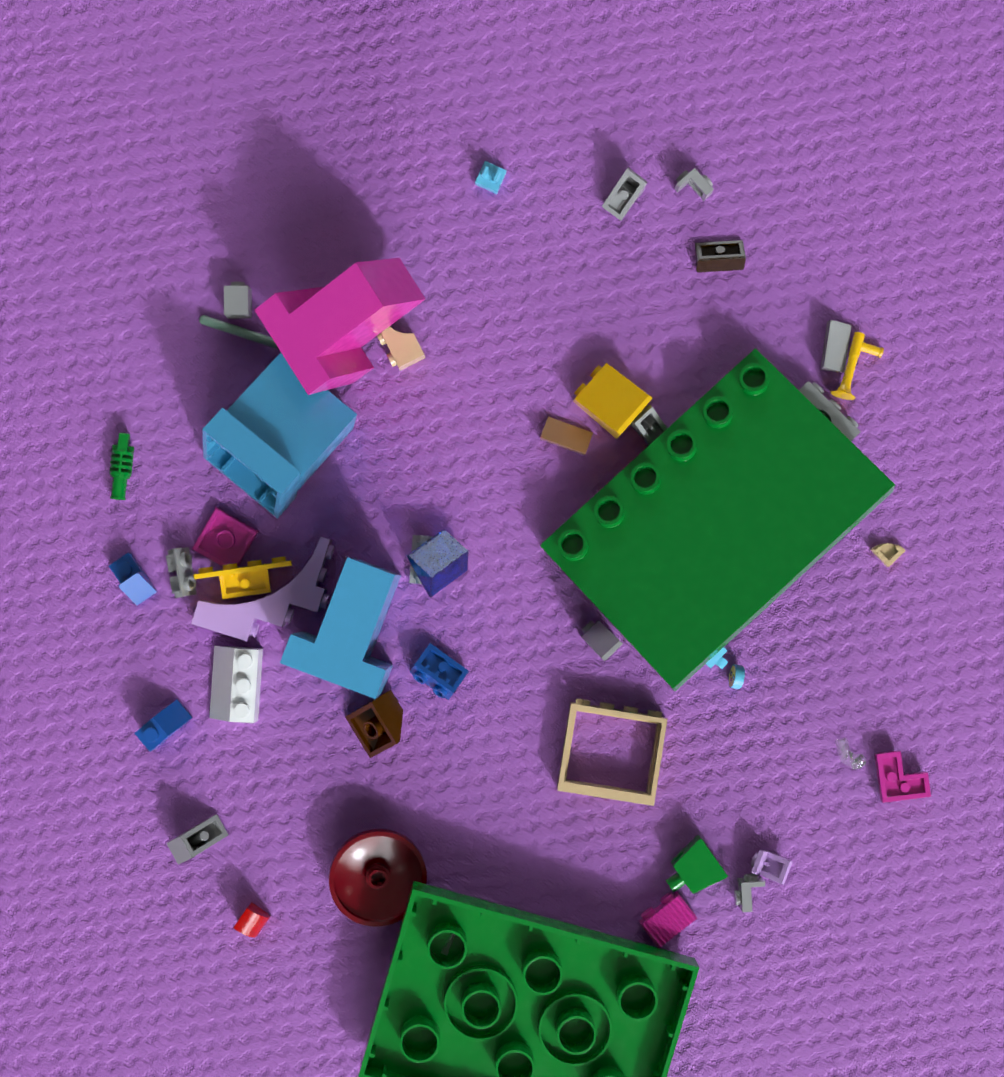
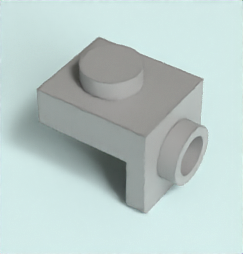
(699, 183)
(743, 895)

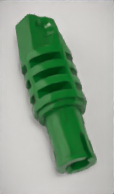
(121, 466)

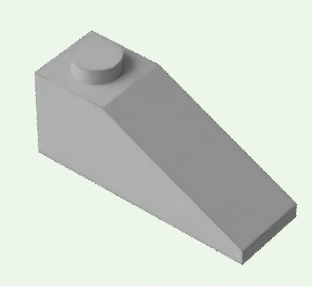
(600, 639)

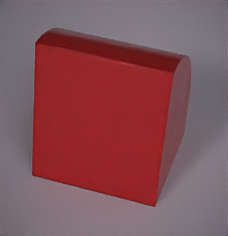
(252, 921)

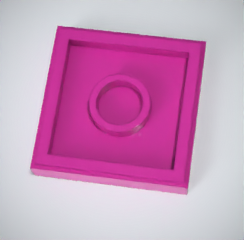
(225, 538)

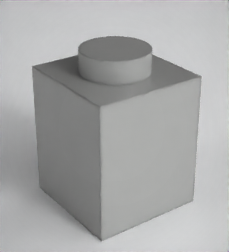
(237, 301)

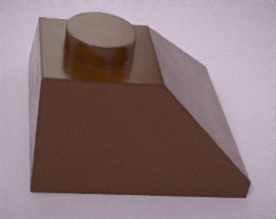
(378, 723)

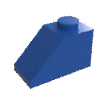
(163, 725)

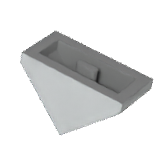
(648, 425)

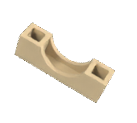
(402, 346)

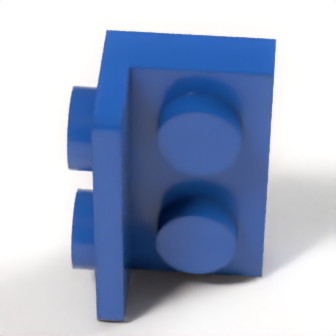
(438, 672)

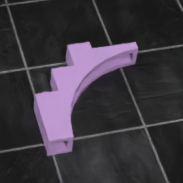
(302, 591)

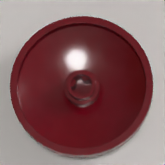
(375, 876)

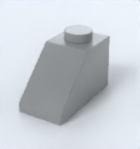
(197, 839)

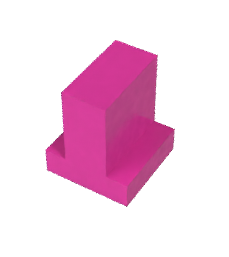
(327, 326)

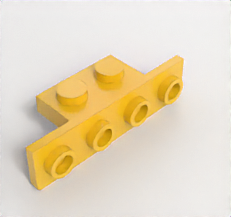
(245, 580)

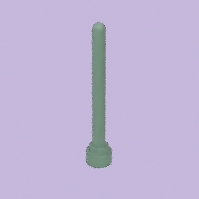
(238, 331)

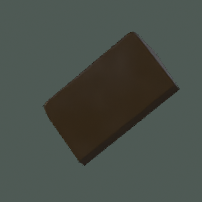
(720, 256)

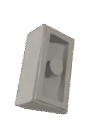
(835, 346)

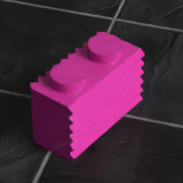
(667, 918)

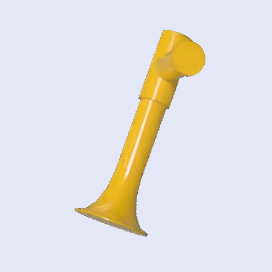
(857, 346)

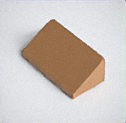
(566, 435)

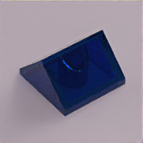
(439, 562)

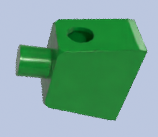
(695, 867)

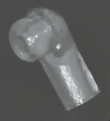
(847, 757)

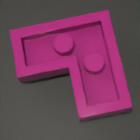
(895, 784)

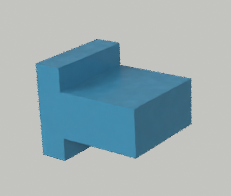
(276, 436)
(349, 632)

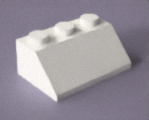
(236, 684)

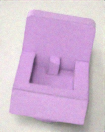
(771, 866)

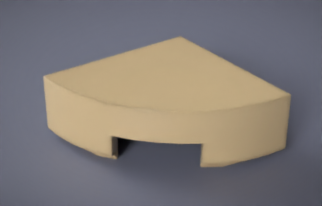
(887, 553)

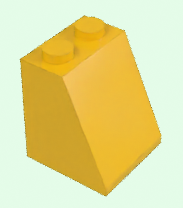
(611, 399)

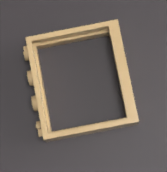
(604, 791)

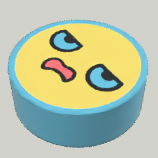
(736, 676)

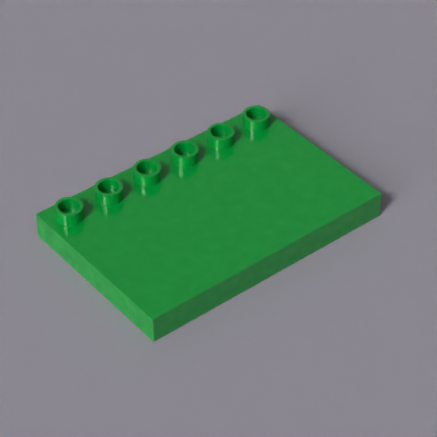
(717, 518)
(522, 997)

